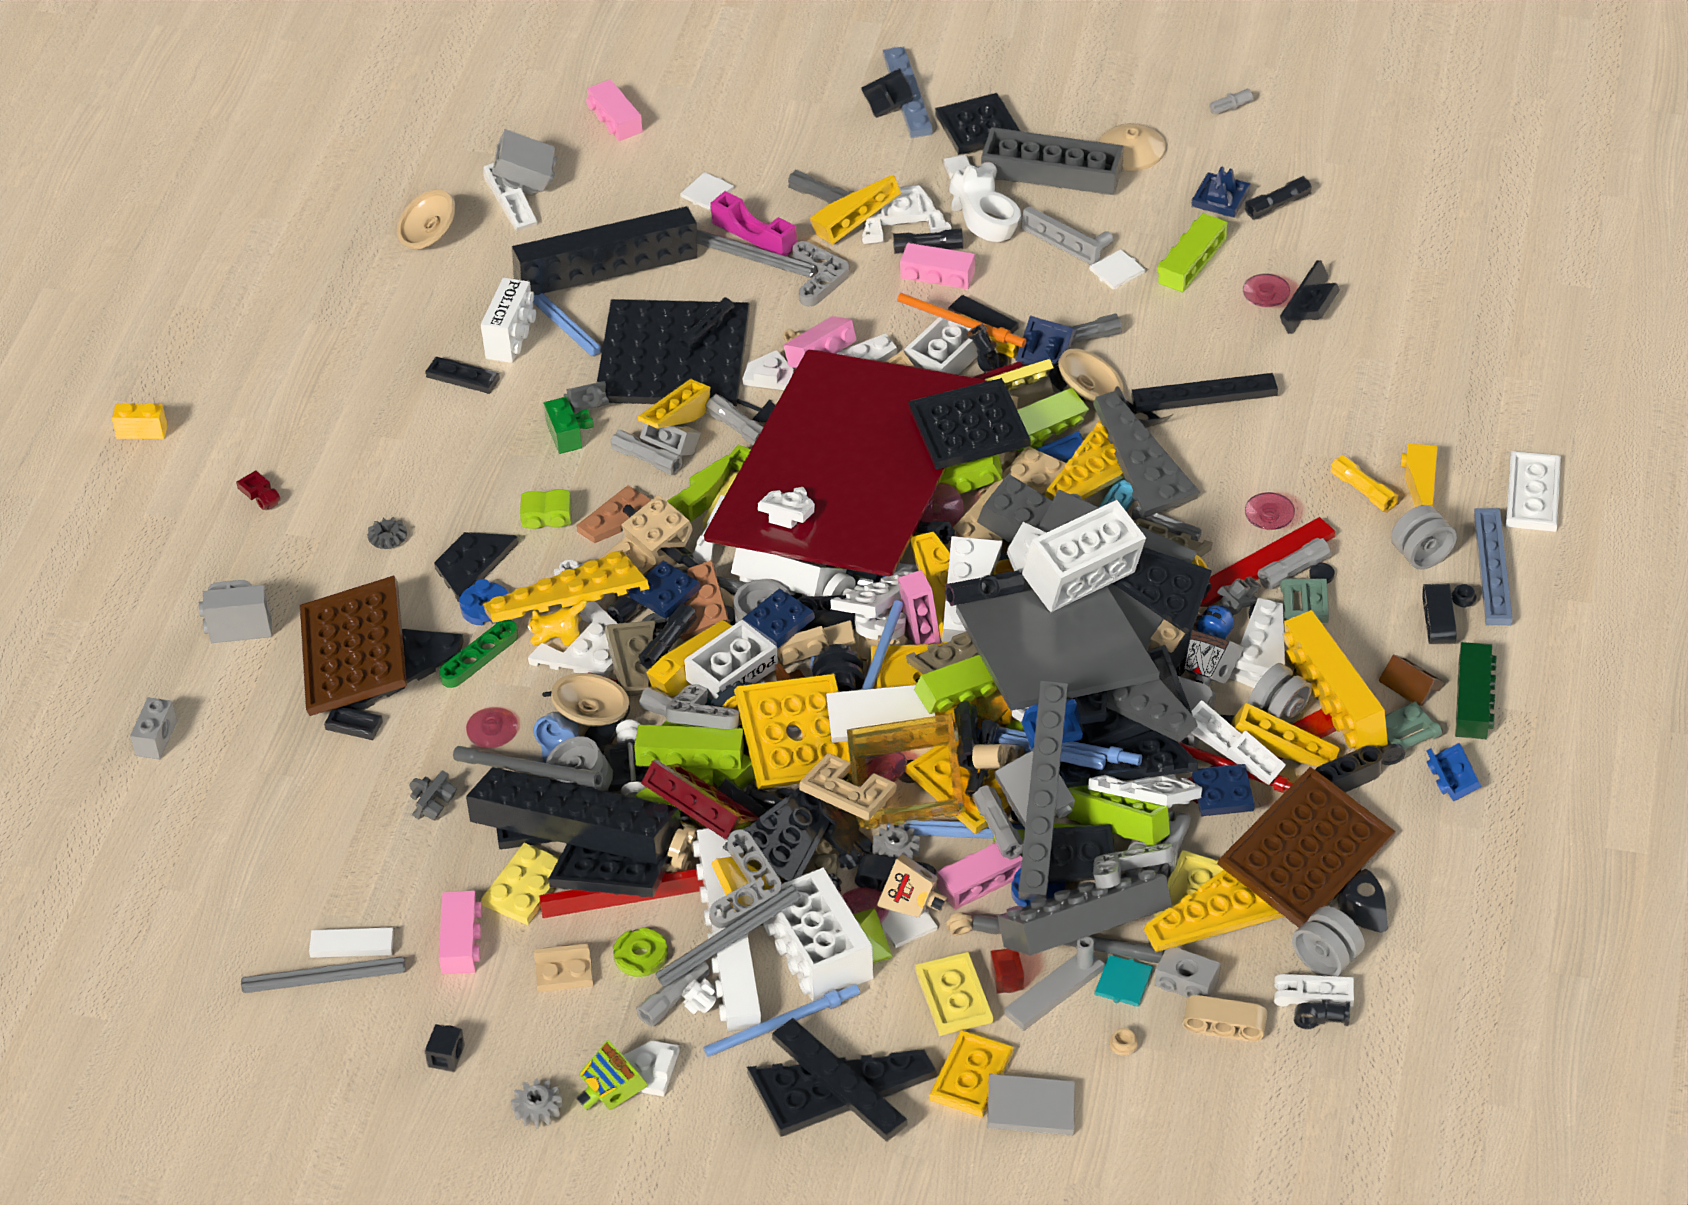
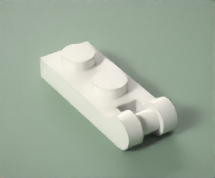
(1313, 989)

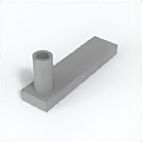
(1065, 236)
(1056, 986)

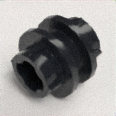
(843, 663)

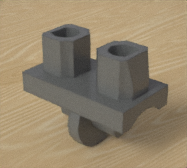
(587, 396)
(1239, 594)
(426, 804)

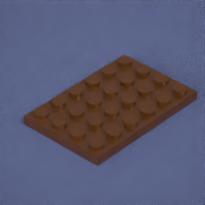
(352, 645)
(1306, 847)

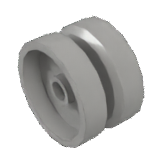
(1423, 537)
(753, 594)
(1281, 693)
(581, 754)
(1328, 941)

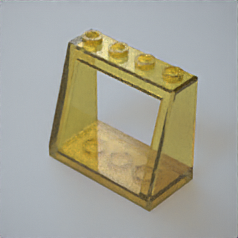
(904, 737)

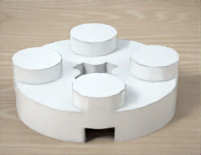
(873, 627)

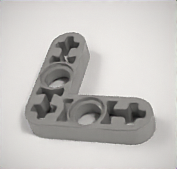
(833, 270)
(690, 709)
(1109, 866)
(753, 888)

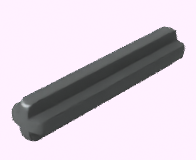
(1173, 525)

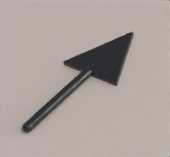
(763, 413)

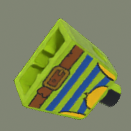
(609, 1078)

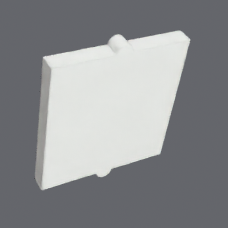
(705, 190)
(1117, 269)
(905, 928)

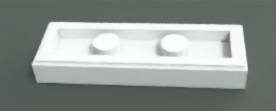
(351, 942)

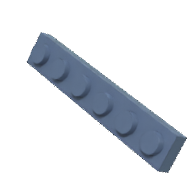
(914, 110)
(1492, 566)

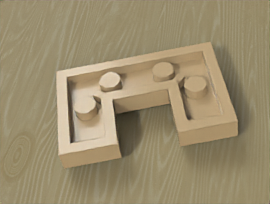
(827, 784)

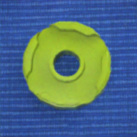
(643, 964)

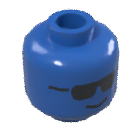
(1216, 621)

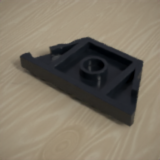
(472, 559)

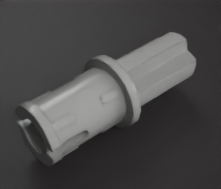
(1231, 101)

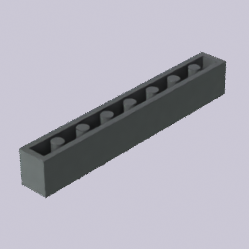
(1043, 790)

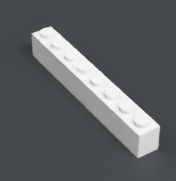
(734, 962)

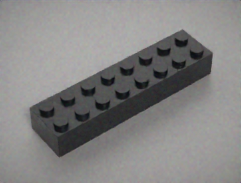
(606, 251)
(574, 814)

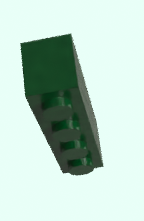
(1474, 689)

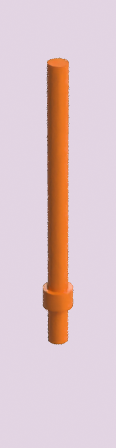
(1001, 335)

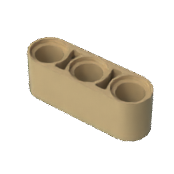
(995, 755)
(1224, 1018)

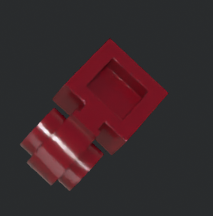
(258, 487)

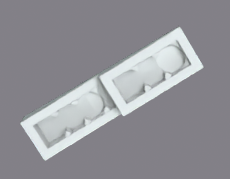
(511, 201)
(1234, 745)

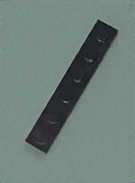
(1204, 392)
(840, 1079)

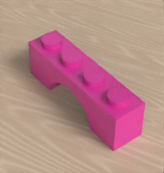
(733, 216)

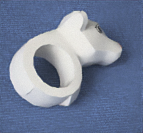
(975, 195)

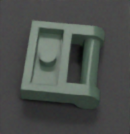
(1313, 598)
(1407, 721)

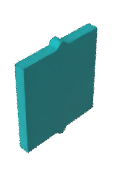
(1123, 980)

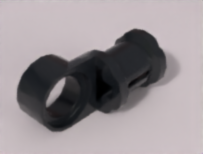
(985, 348)
(769, 798)
(1321, 1014)

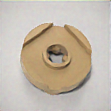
(682, 849)

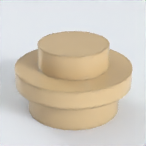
(959, 923)
(1123, 1041)

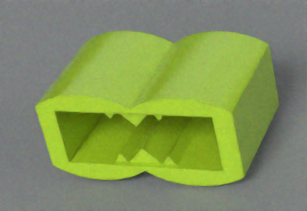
(546, 509)

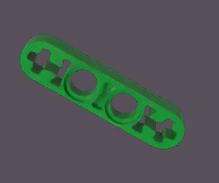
(475, 650)

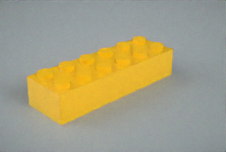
(1334, 682)

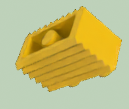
(139, 421)

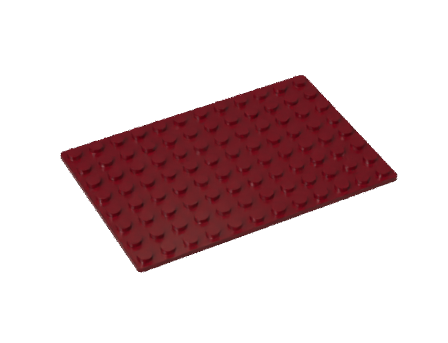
(854, 450)

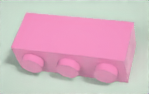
(614, 110)
(937, 266)
(828, 336)
(919, 608)
(976, 876)
(459, 932)

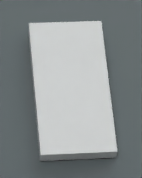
(1533, 491)
(871, 708)

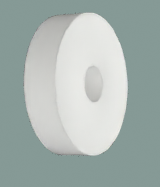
(838, 584)

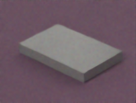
(1030, 1104)

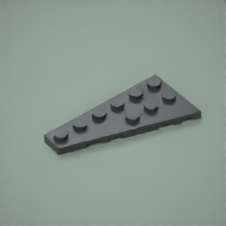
(1144, 463)
(1153, 707)

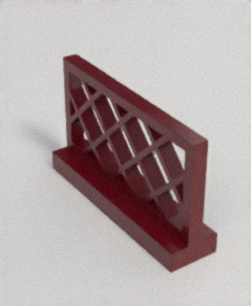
(697, 798)

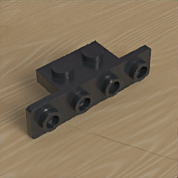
(1310, 298)

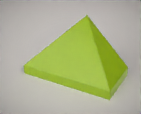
(873, 930)

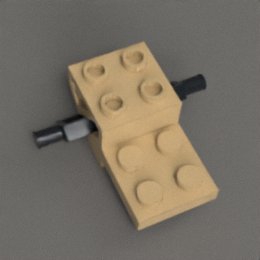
(655, 535)

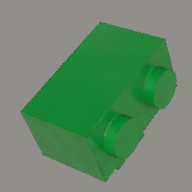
(566, 425)

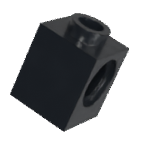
(444, 1047)

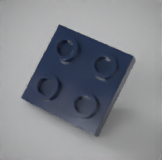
(1221, 193)
(1044, 341)
(667, 589)
(779, 617)
(1224, 790)

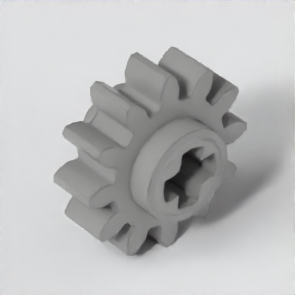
(896, 842)
(536, 1103)

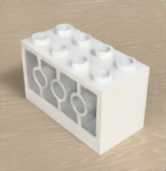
(1083, 555)
(821, 938)

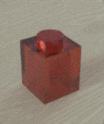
(1007, 971)

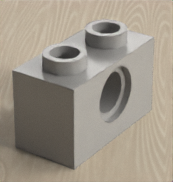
(676, 438)
(153, 728)
(1186, 973)

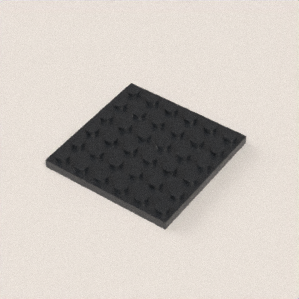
(644, 356)

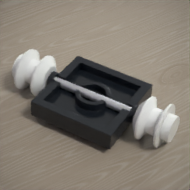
(621, 757)

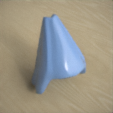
(553, 730)

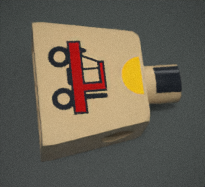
(911, 889)

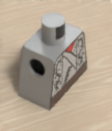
(1211, 657)

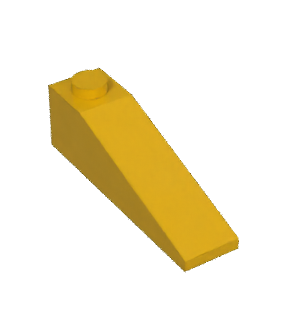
(850, 211)
(678, 407)
(1420, 472)
(669, 672)
(1283, 738)

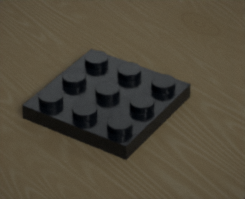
(971, 120)

